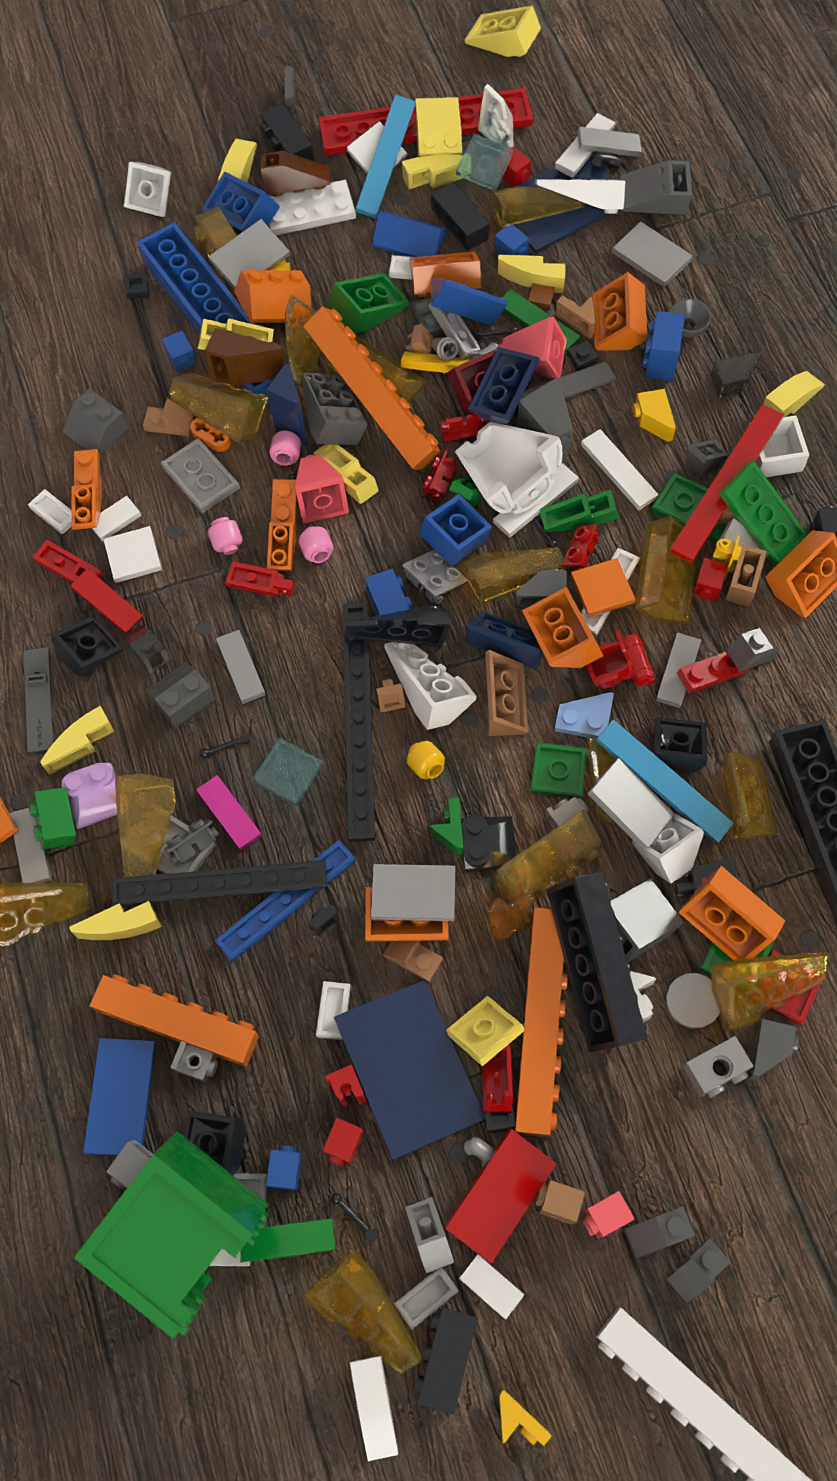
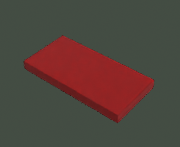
(500, 1195)

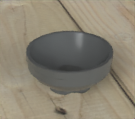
(695, 313)

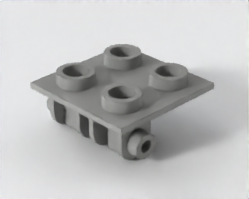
(433, 575)

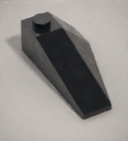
(413, 626)

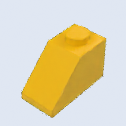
(655, 414)

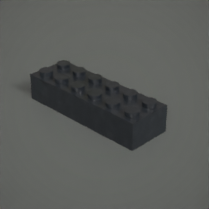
(596, 962)

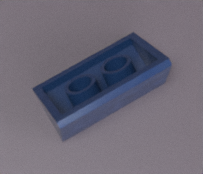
(503, 385)
(286, 404)
(505, 638)

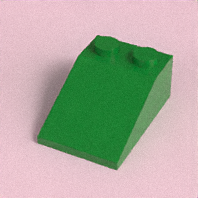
(366, 301)

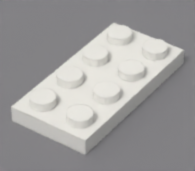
(312, 208)

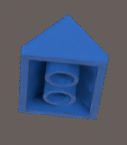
(408, 235)
(466, 301)

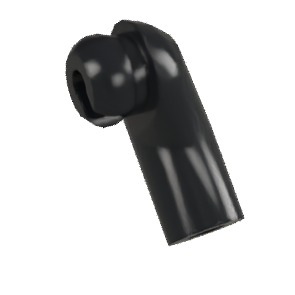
(607, 159)

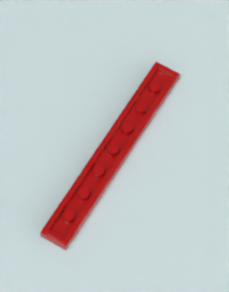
(712, 505)

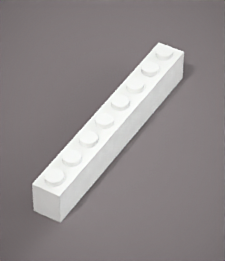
(693, 1401)

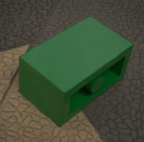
(53, 818)

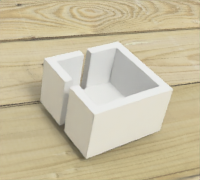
(785, 450)

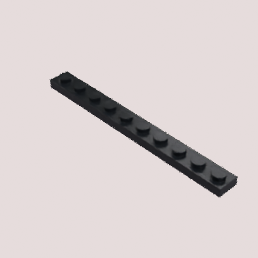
(358, 731)

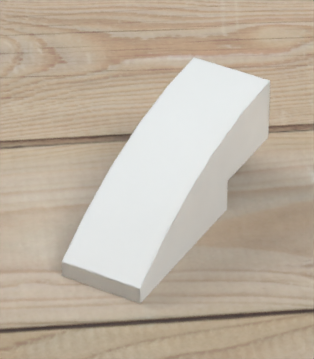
(374, 1408)

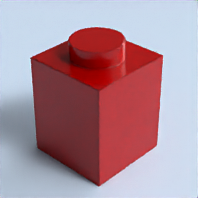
(518, 169)
(710, 579)
(343, 1142)

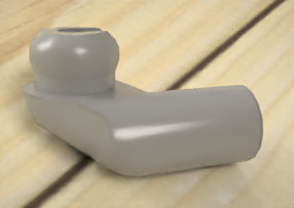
(479, 1148)

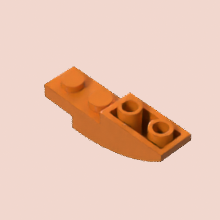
(86, 489)
(282, 526)

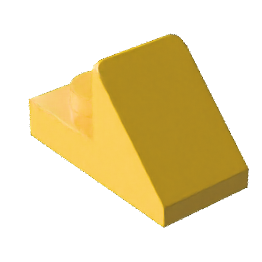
(512, 1414)

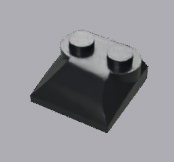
(85, 646)
(680, 743)
(487, 842)
(217, 1137)

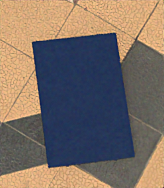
(553, 228)
(409, 1069)

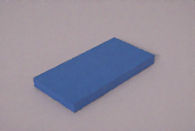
(119, 1095)

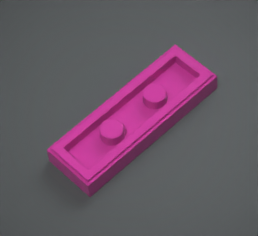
(229, 812)

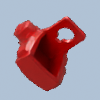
(621, 662)

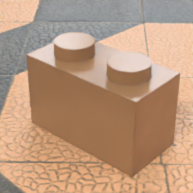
(746, 576)
(560, 1202)

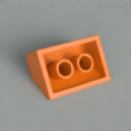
(456, 267)
(267, 293)
(620, 314)
(806, 573)
(562, 631)
(732, 916)
(401, 929)

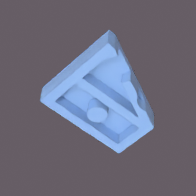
(585, 716)

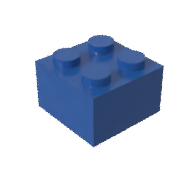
(663, 345)
(455, 530)

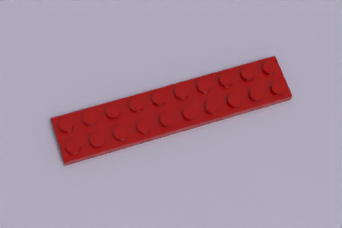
(343, 129)

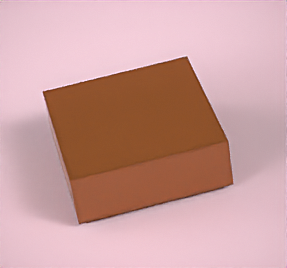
(542, 296)

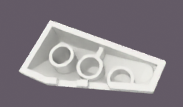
(496, 118)
(595, 192)
(430, 689)

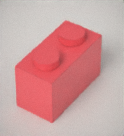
(607, 1216)

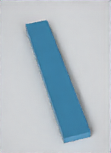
(385, 156)
(664, 781)

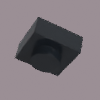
(136, 286)
(582, 355)
(323, 919)
(499, 1121)

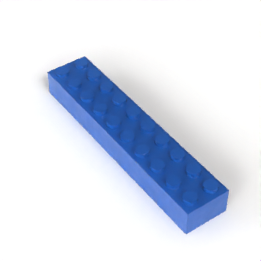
(192, 284)

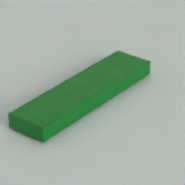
(528, 314)

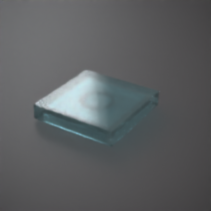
(484, 162)
(288, 771)

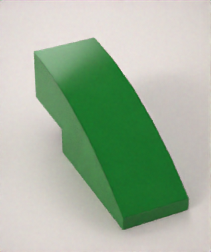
(580, 512)
(290, 1241)

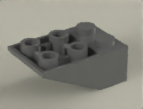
(658, 188)
(332, 410)

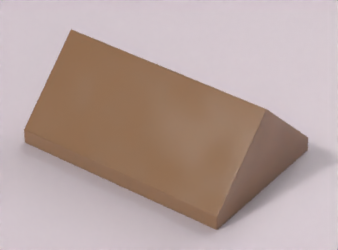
(505, 695)

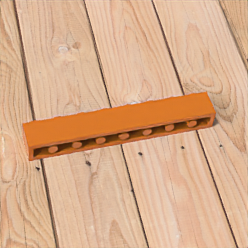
(372, 388)
(541, 1029)

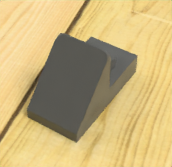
(425, 317)
(703, 455)
(698, 1271)

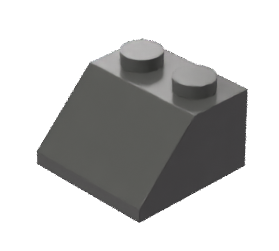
(94, 422)
(181, 694)

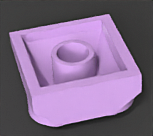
(91, 793)

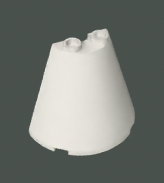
(512, 465)

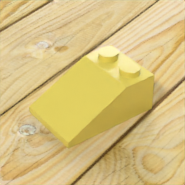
(505, 31)
(438, 126)

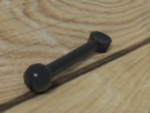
(476, 334)
(312, 449)
(551, 542)
(245, 739)
(371, 1234)

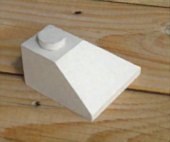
(147, 188)
(673, 849)

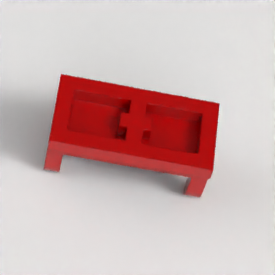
(343, 1082)
(498, 1082)

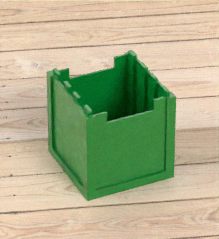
(170, 1231)

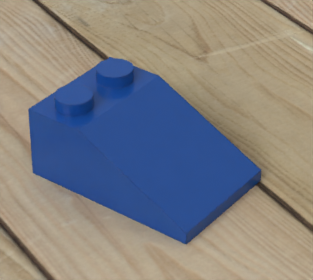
(241, 203)

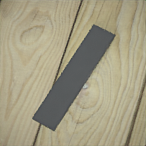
(582, 380)
(38, 700)

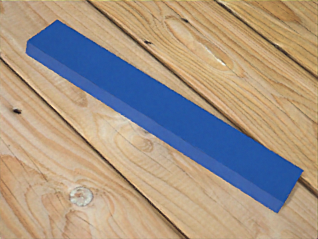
(279, 906)

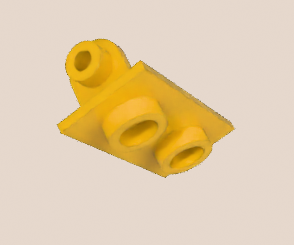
(727, 552)

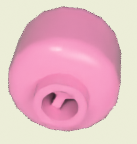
(285, 448)
(225, 535)
(316, 544)

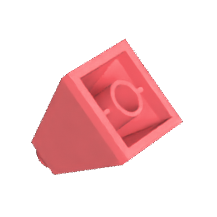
(540, 340)
(319, 490)

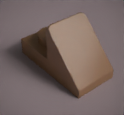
(578, 317)
(168, 420)
(414, 958)

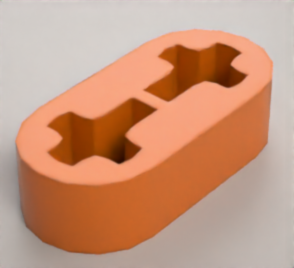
(208, 436)

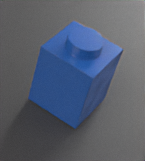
(511, 242)
(179, 351)
(284, 1168)

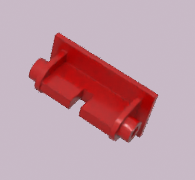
(461, 428)
(441, 468)
(581, 545)

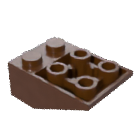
(290, 172)
(242, 358)

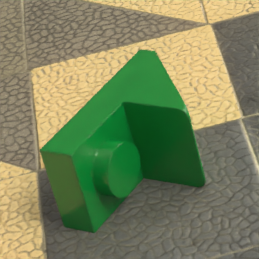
(468, 490)
(450, 834)

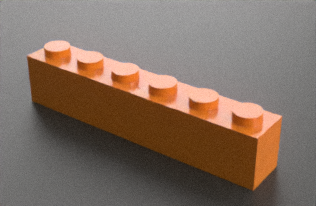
(174, 1020)

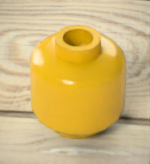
(426, 760)

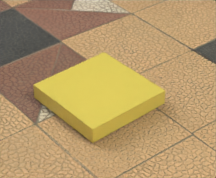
(485, 1030)

